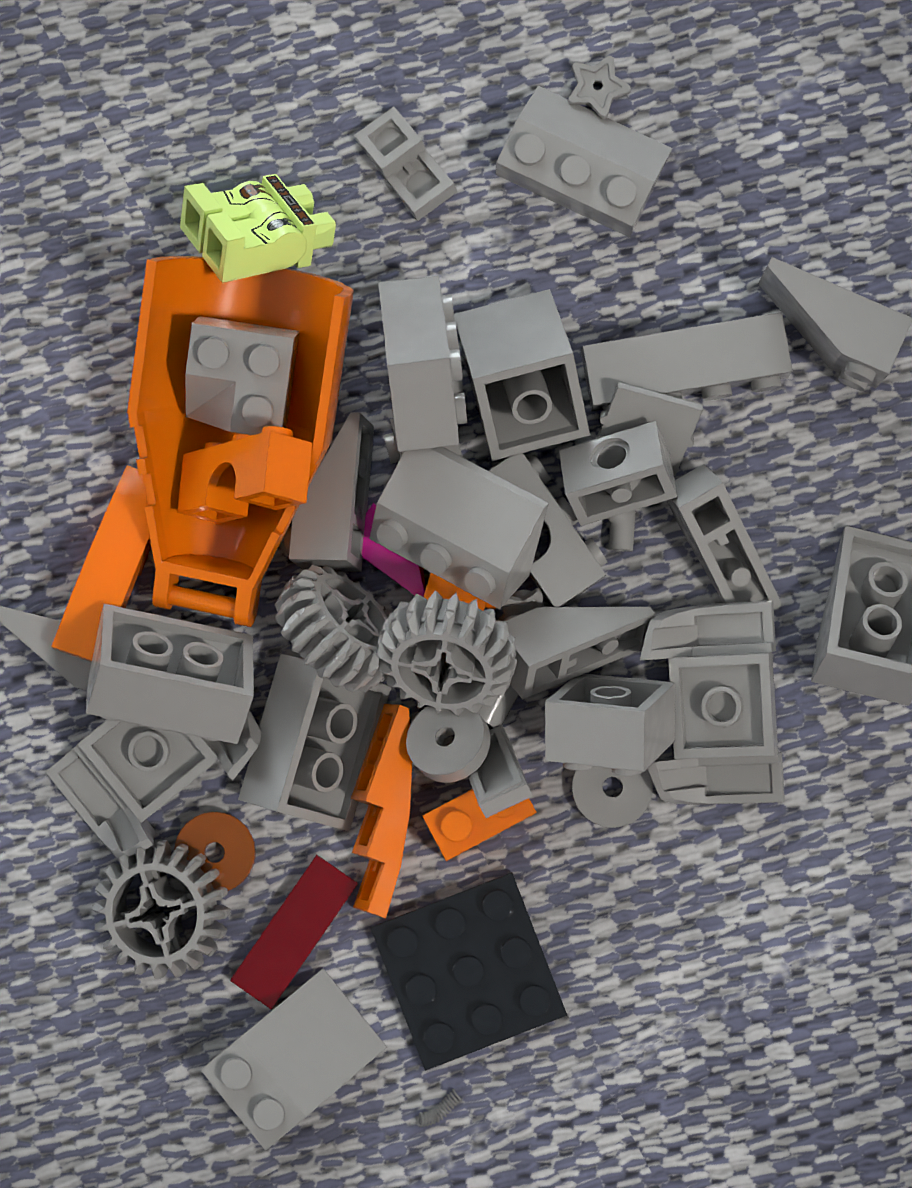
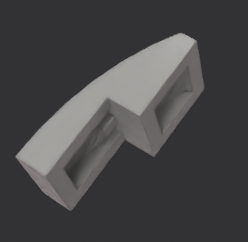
(405, 163)

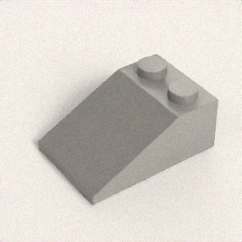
(841, 326)
(868, 619)
(293, 1059)

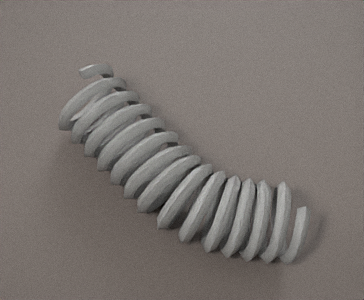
(425, 1119)

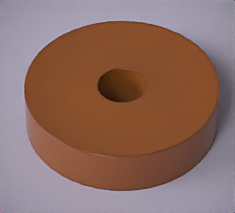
(232, 835)

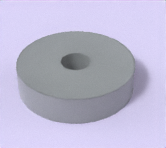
(452, 761)
(606, 810)

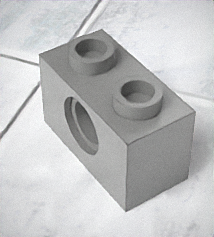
(617, 473)

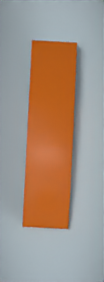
(109, 568)
(386, 789)

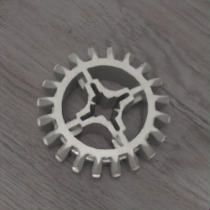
(333, 626)
(447, 653)
(162, 927)

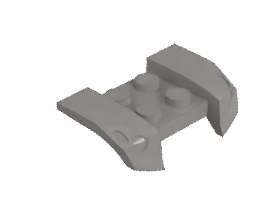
(722, 704)
(132, 770)

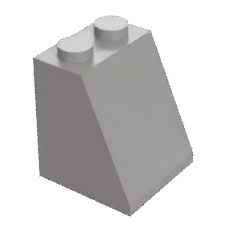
(522, 374)

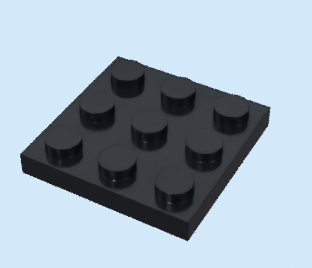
(468, 971)

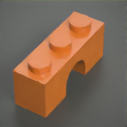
(252, 469)

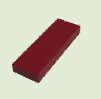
(294, 932)

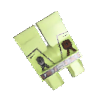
(254, 227)

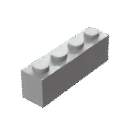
(692, 360)

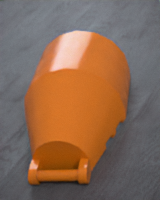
(172, 299)

